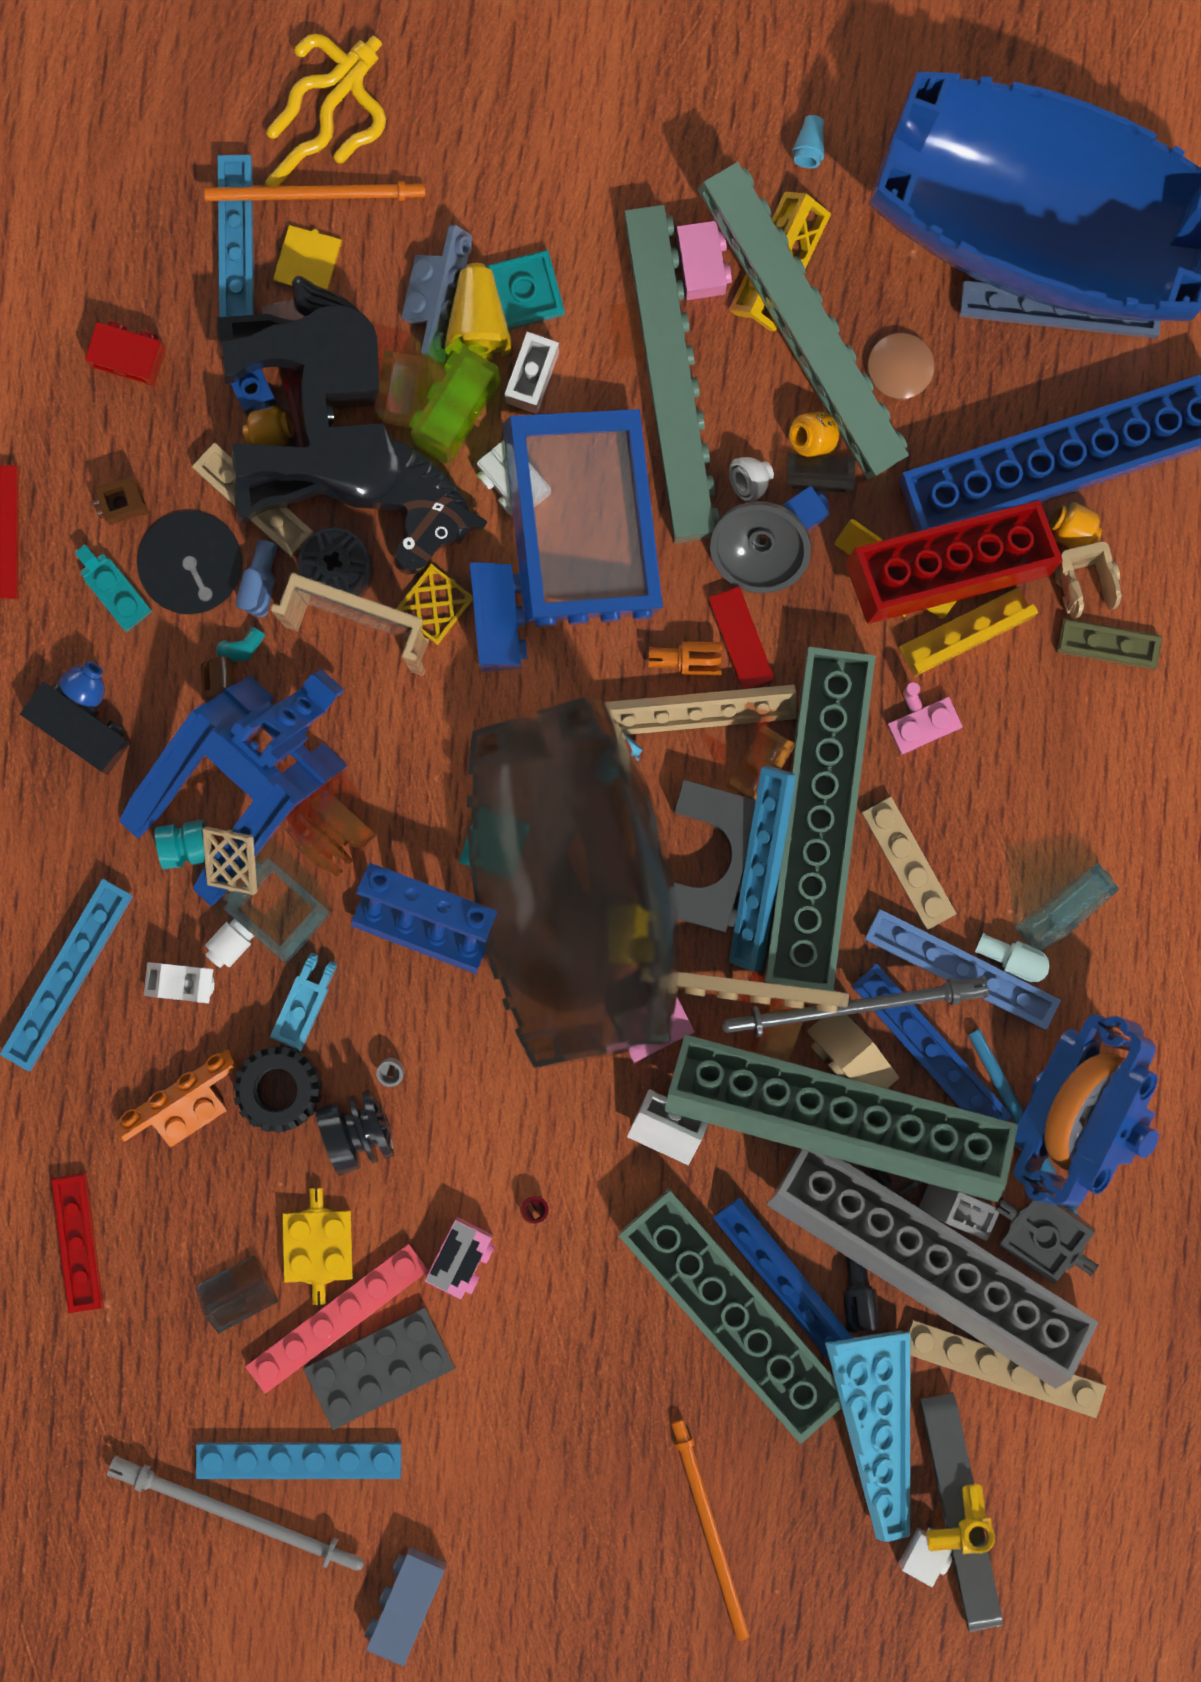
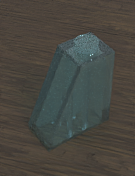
(1067, 908)

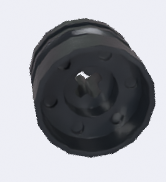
(328, 544)
(355, 1132)

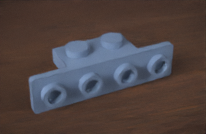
(433, 290)

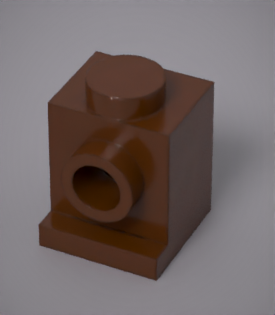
(123, 489)

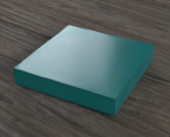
(528, 289)

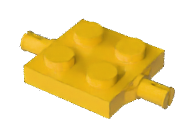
(317, 1246)

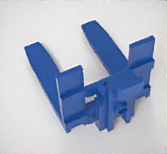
(222, 735)

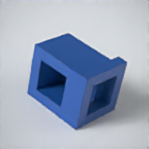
(260, 399)

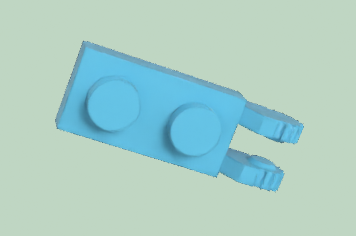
(302, 1005)

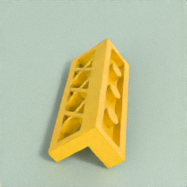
(791, 218)
(966, 632)

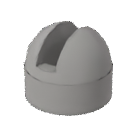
(383, 1069)

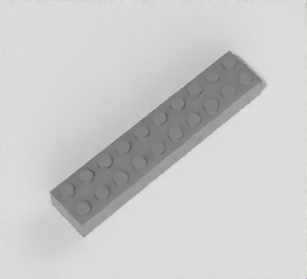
(934, 1265)

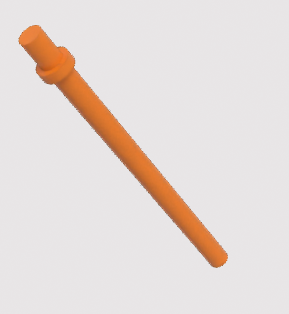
(398, 191)
(685, 1446)

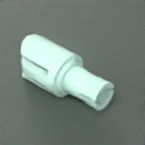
(1017, 958)

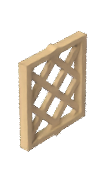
(249, 860)

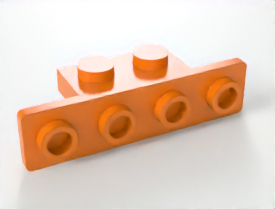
(183, 1105)

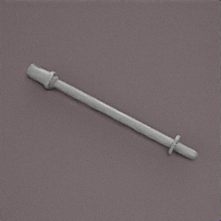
(144, 1478)

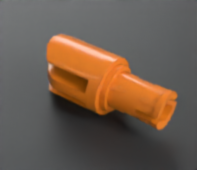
(690, 658)

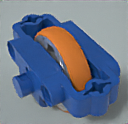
(1087, 1112)

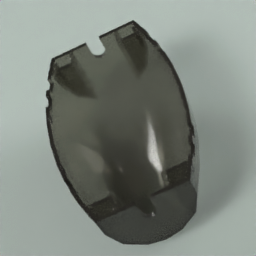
(578, 884)

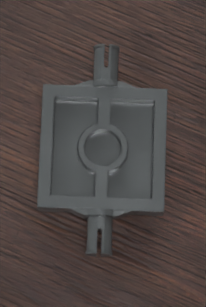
(1047, 1238)

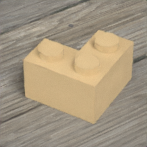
(851, 1051)

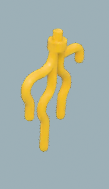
(350, 75)

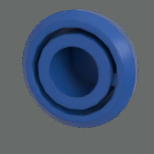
(84, 684)

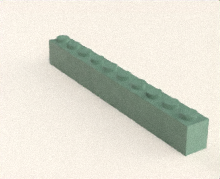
(803, 320)
(669, 373)

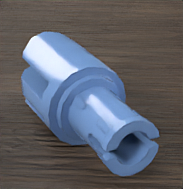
(258, 581)

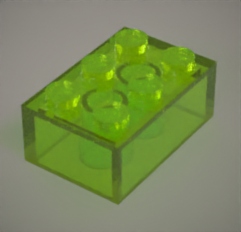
(454, 405)

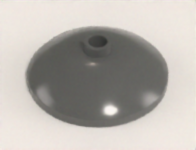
(756, 562)

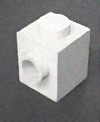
(921, 1562)

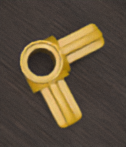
(959, 1537)

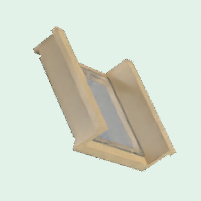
(304, 592)

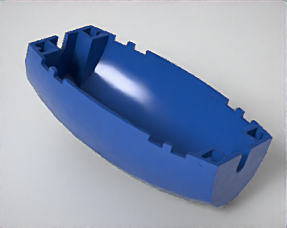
(1045, 198)

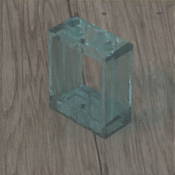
(301, 933)

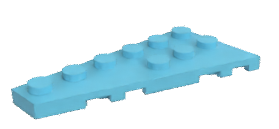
(875, 1401)

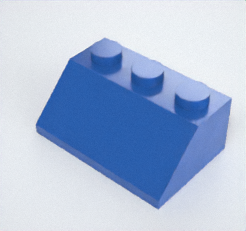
(497, 616)

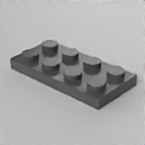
(379, 1368)

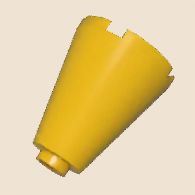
(477, 315)

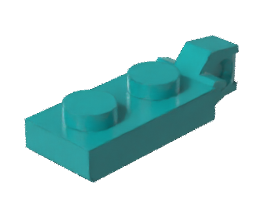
(113, 589)

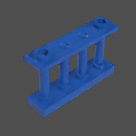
(423, 918)

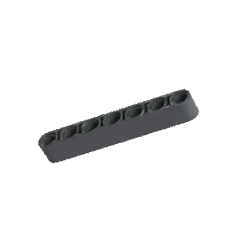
(951, 1473)

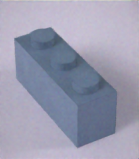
(404, 1605)

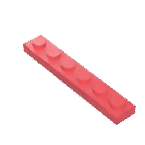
(337, 1318)

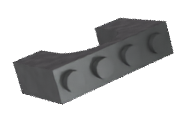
(733, 817)

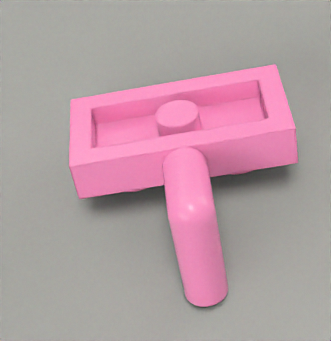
(923, 723)

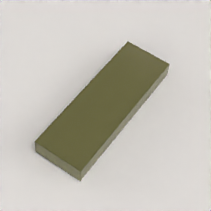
(1109, 644)

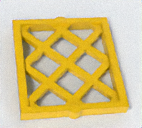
(452, 619)

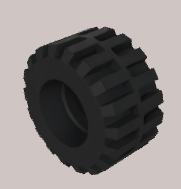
(248, 1089)

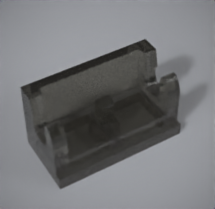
(821, 472)

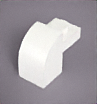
(179, 982)

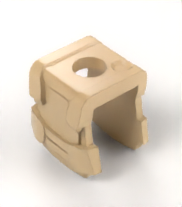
(1108, 570)

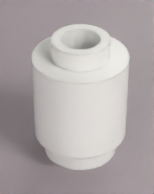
(228, 944)

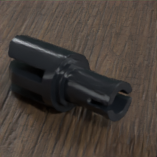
(860, 1300)

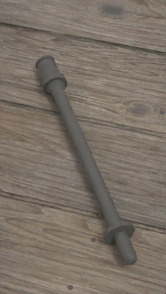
(951, 991)

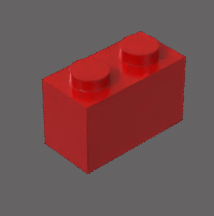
(125, 353)

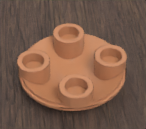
(901, 366)

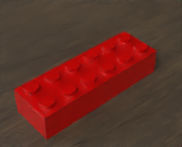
(953, 561)

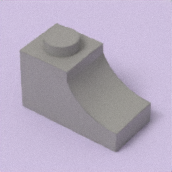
(959, 1210)

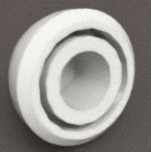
(750, 477)

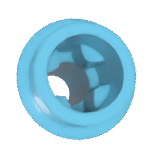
(810, 143)

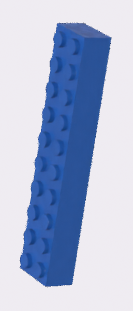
(1058, 457)

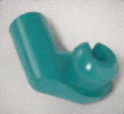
(241, 650)

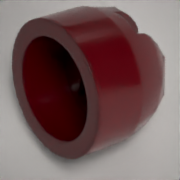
(539, 1206)

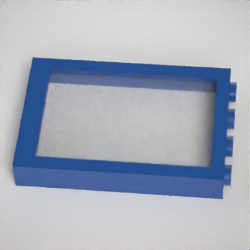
(582, 516)

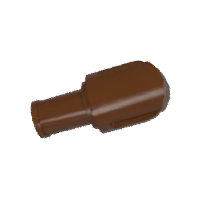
(216, 677)

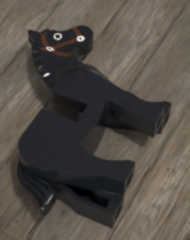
(350, 464)

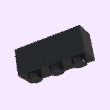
(76, 727)

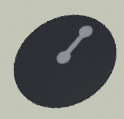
(189, 562)

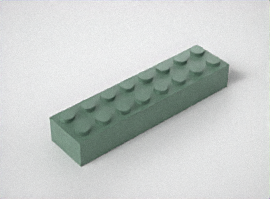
(733, 1315)

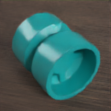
(180, 844)

